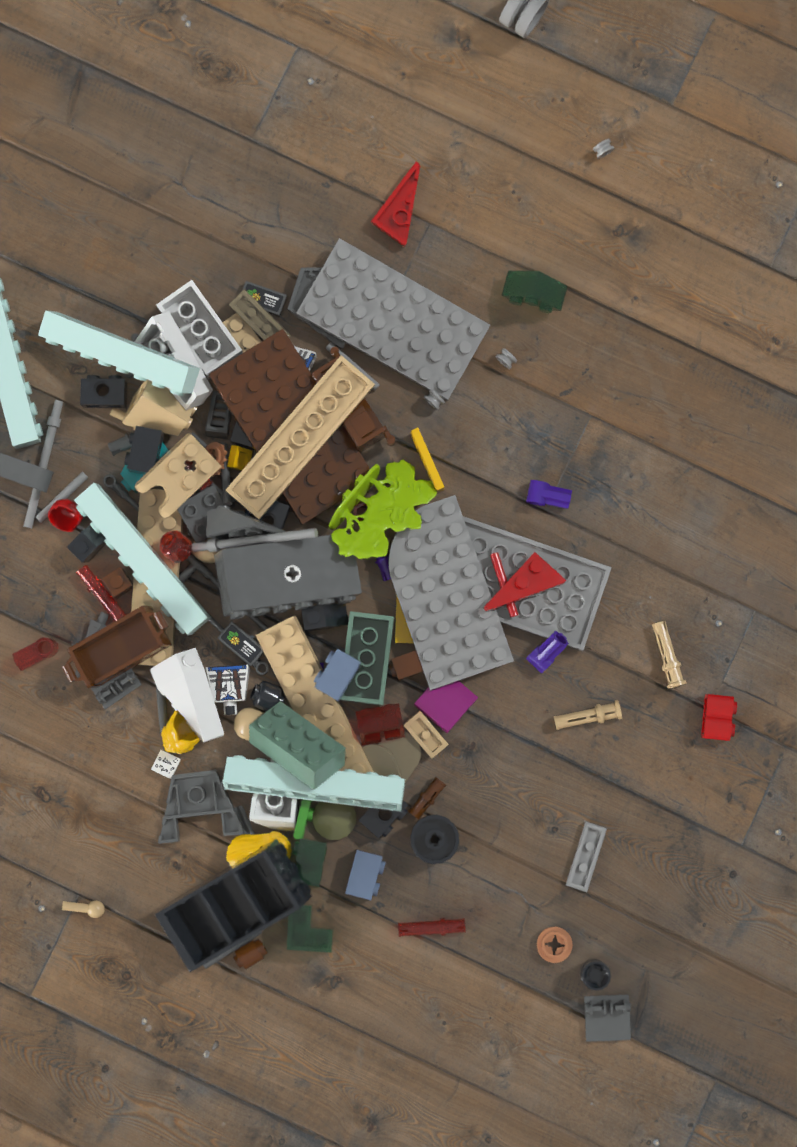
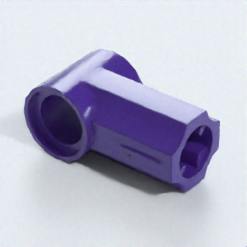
(543, 494)
(544, 655)

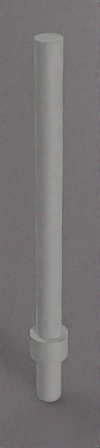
(53, 423)
(215, 544)

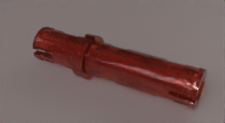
(99, 591)
(432, 927)

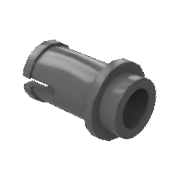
(120, 445)

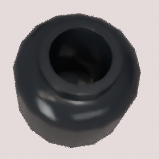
(266, 695)

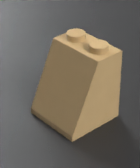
(157, 410)

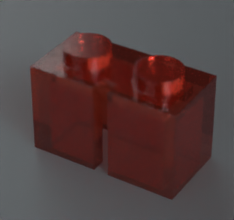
(376, 720)

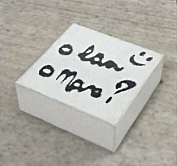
(166, 764)

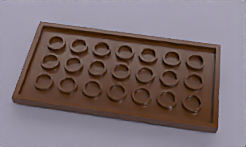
(261, 393)

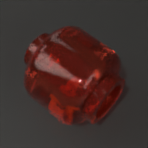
(175, 546)

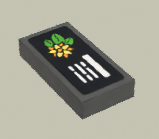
(269, 299)
(241, 643)

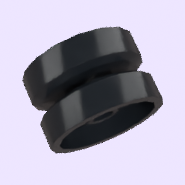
(434, 852)

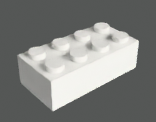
(201, 328)

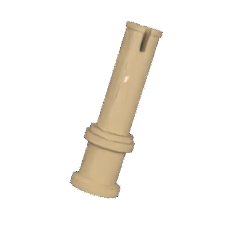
(671, 665)
(599, 714)

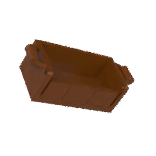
(362, 423)
(118, 647)

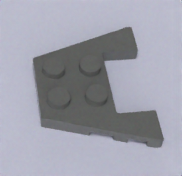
(303, 284)
(195, 796)

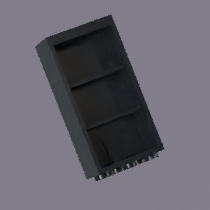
(234, 905)

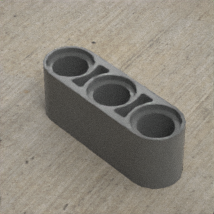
(25, 473)

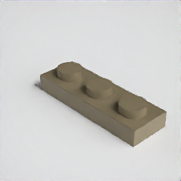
(255, 315)

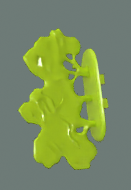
(387, 509)

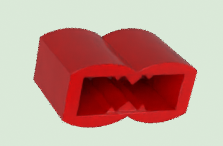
(718, 717)

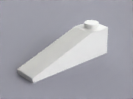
(187, 688)
(274, 811)

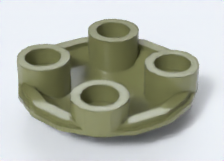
(334, 820)

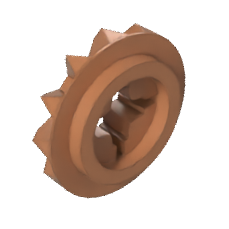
(218, 452)
(561, 952)

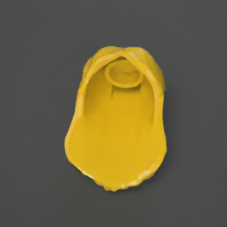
(178, 736)
(247, 844)

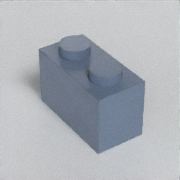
(337, 674)
(364, 875)

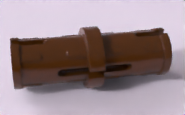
(427, 798)

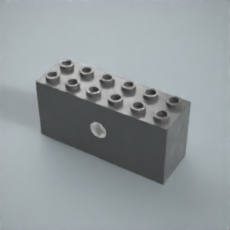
(285, 576)

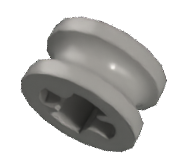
(603, 148)
(506, 358)
(434, 399)

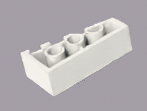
(165, 337)

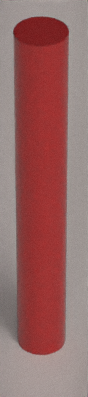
(502, 581)

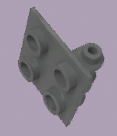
(195, 512)
(116, 688)
(607, 1017)

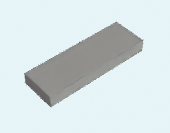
(586, 856)

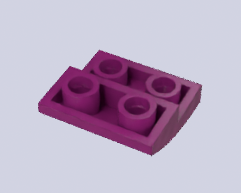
(446, 704)

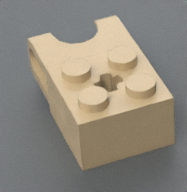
(172, 476)

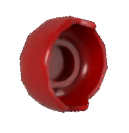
(64, 515)

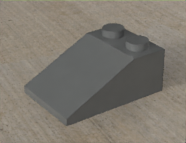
(229, 524)

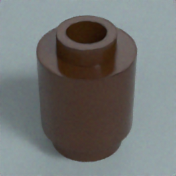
(250, 953)

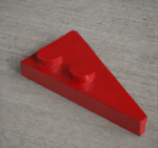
(396, 213)
(531, 578)

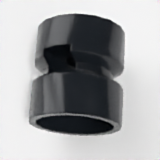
(595, 974)

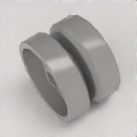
(525, 13)

